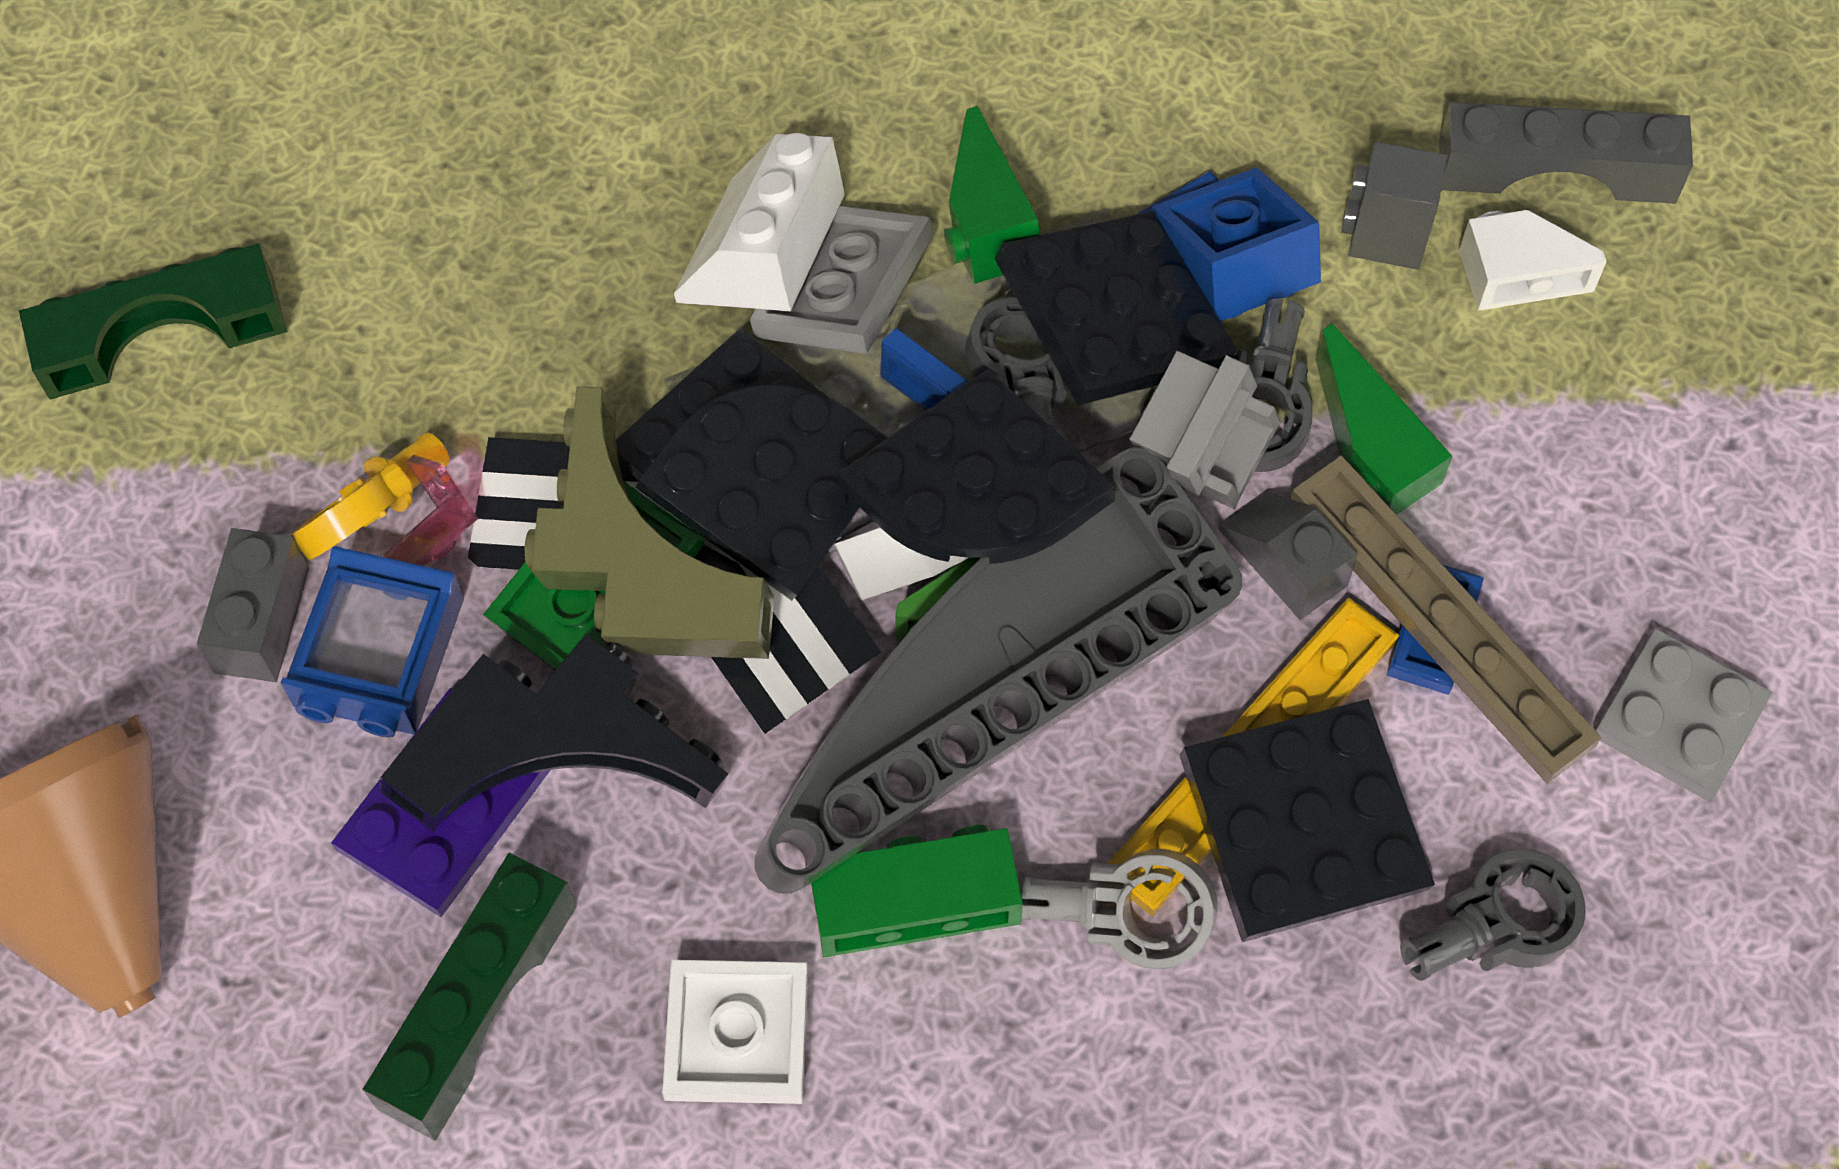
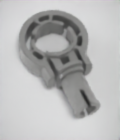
(1116, 925)

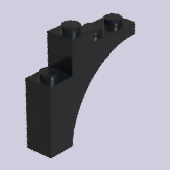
(580, 718)

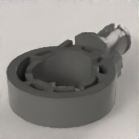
(1273, 360)
(1032, 380)
(1485, 926)

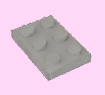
(851, 281)

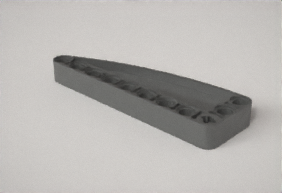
(991, 648)

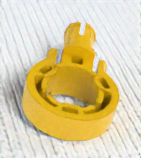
(365, 501)

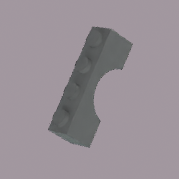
(1630, 152)

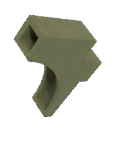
(654, 592)

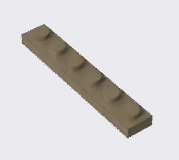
(1450, 623)

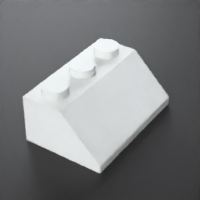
(767, 227)

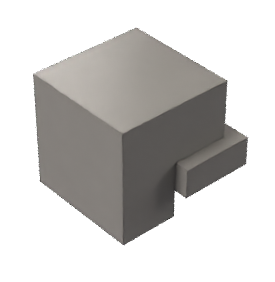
(1207, 427)

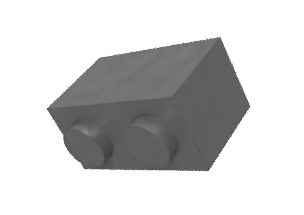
(1394, 204)
(253, 605)

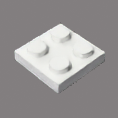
(735, 1032)

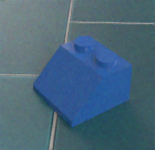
(1243, 241)

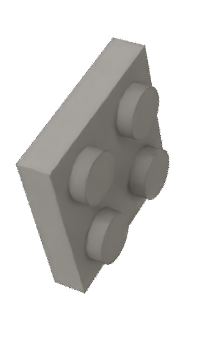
(1683, 715)

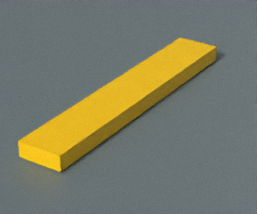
(1312, 682)

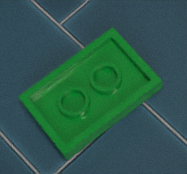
(555, 619)

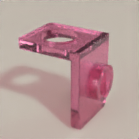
(438, 531)

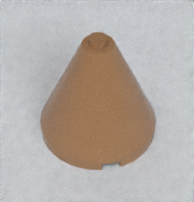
(85, 868)

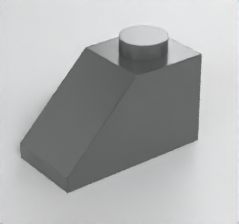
(1292, 551)

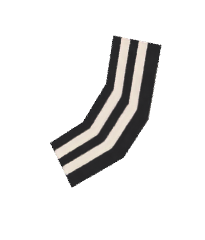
(812, 637)

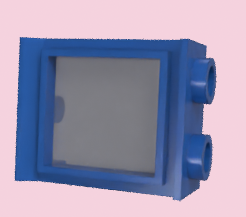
(373, 642)

